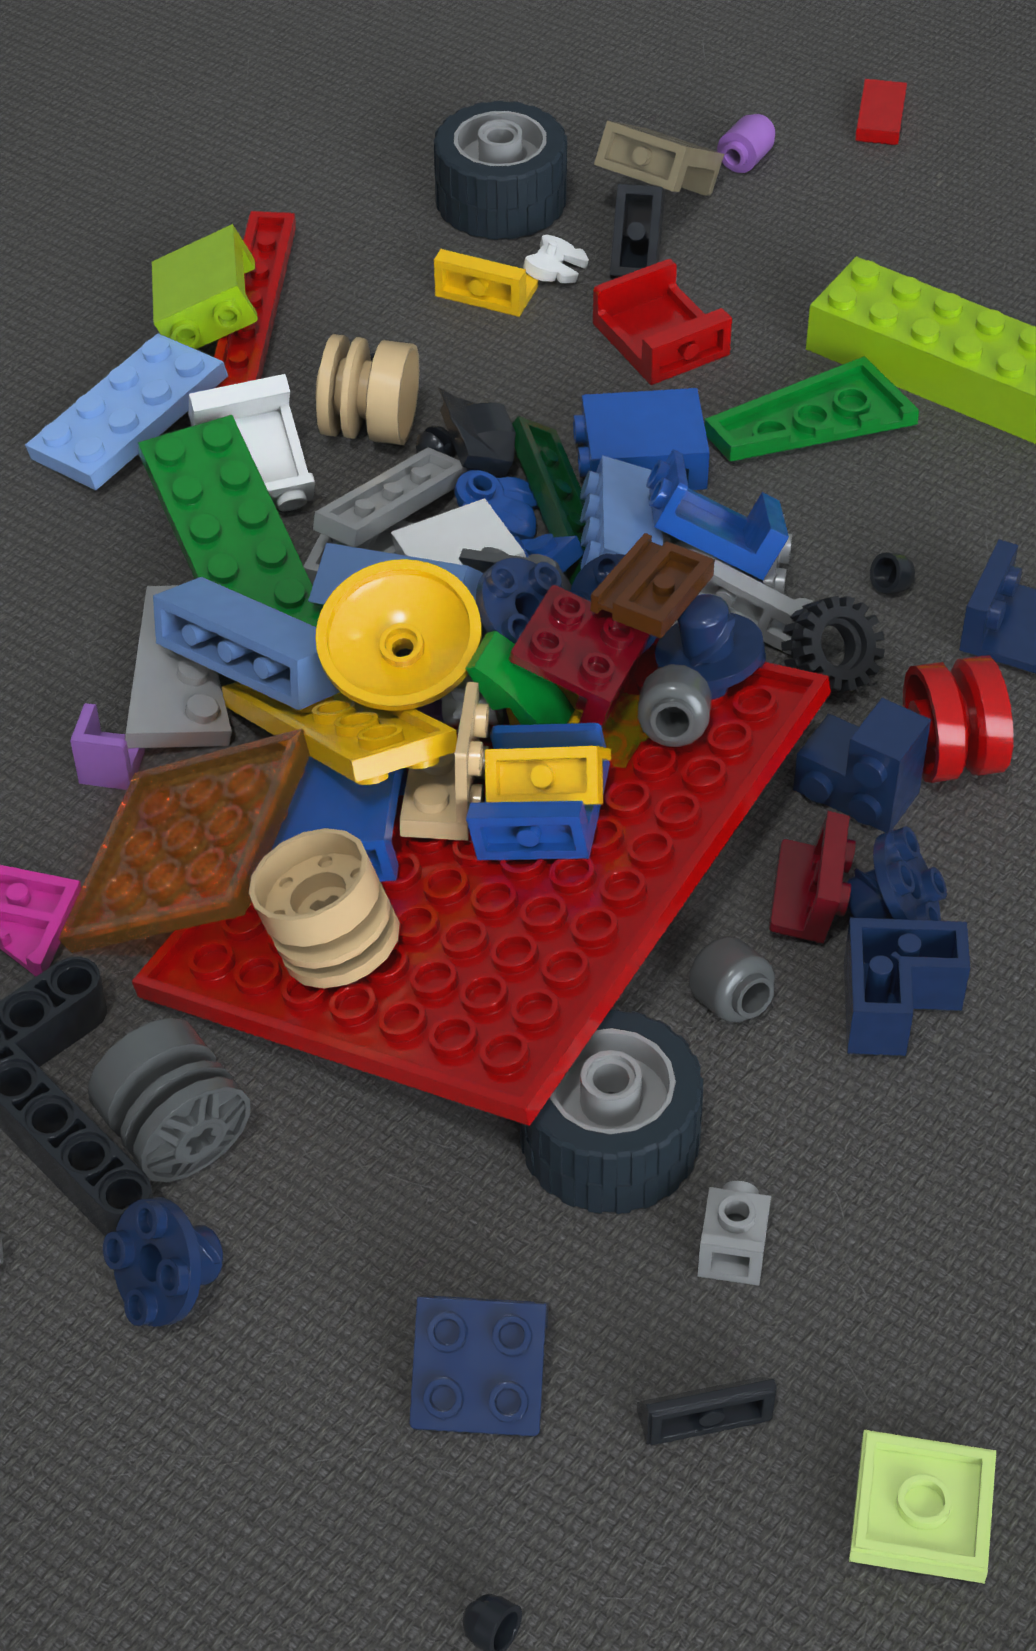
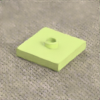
(923, 1506)

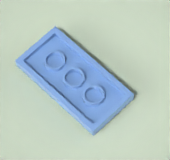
(125, 408)

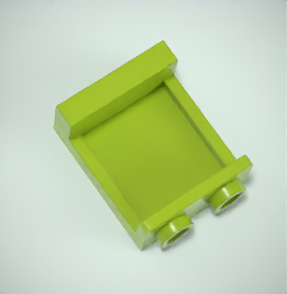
(203, 289)

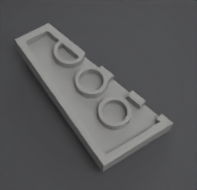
(172, 696)

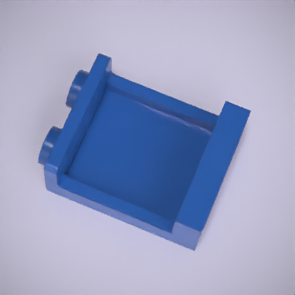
(642, 430)
(739, 540)
(338, 803)
(537, 827)

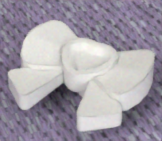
(548, 261)

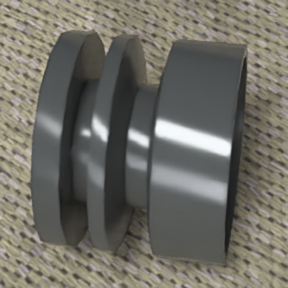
(168, 1099)

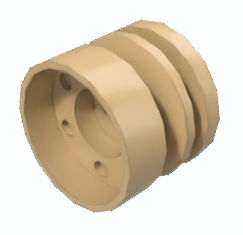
(360, 389)
(324, 908)

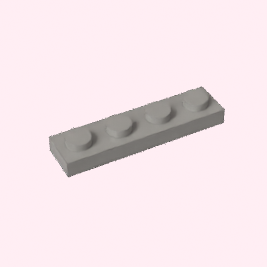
(388, 498)

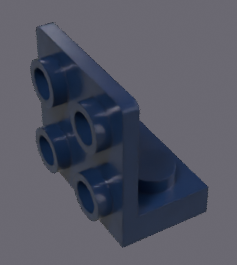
(1002, 613)
(478, 1365)

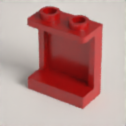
(658, 323)

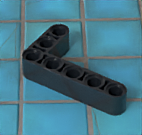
(34, 1028)

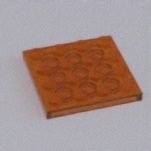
(187, 843)

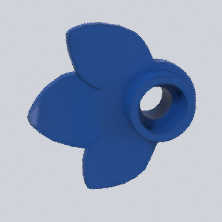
(507, 496)

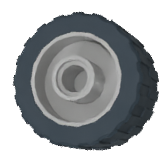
(500, 170)
(620, 1119)

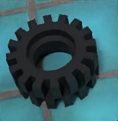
(856, 634)

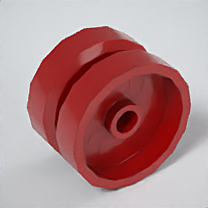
(967, 716)

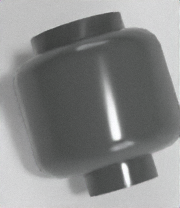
(674, 705)
(732, 979)

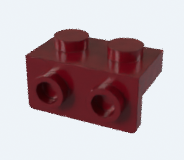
(810, 881)

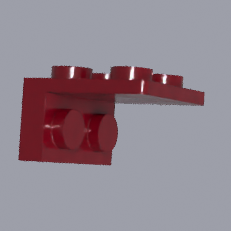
(580, 652)

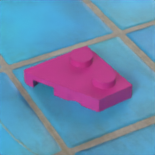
(33, 915)

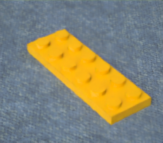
(350, 736)

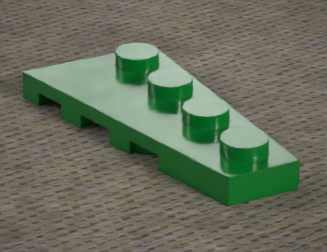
(815, 411)

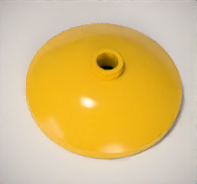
(395, 609)

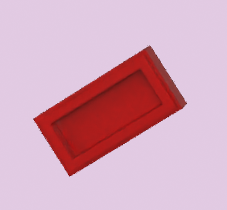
(881, 111)

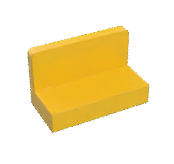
(482, 283)
(546, 774)

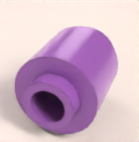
(746, 142)

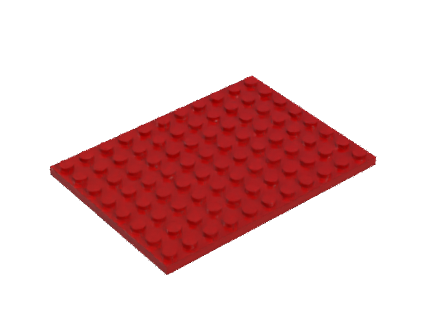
(509, 959)

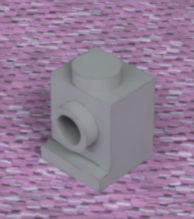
(734, 1233)

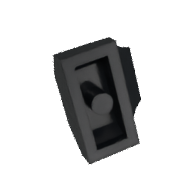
(480, 434)

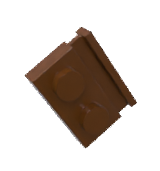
(653, 585)

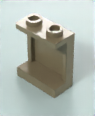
(658, 158)

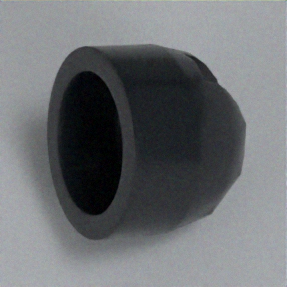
(435, 438)
(892, 572)
(492, 1622)

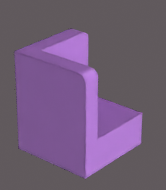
(102, 756)

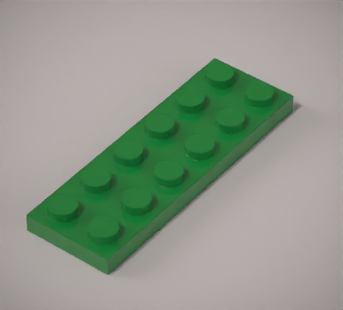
(227, 516)

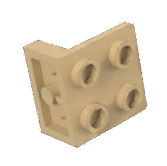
(440, 795)

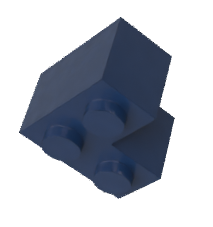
(866, 769)
(898, 969)

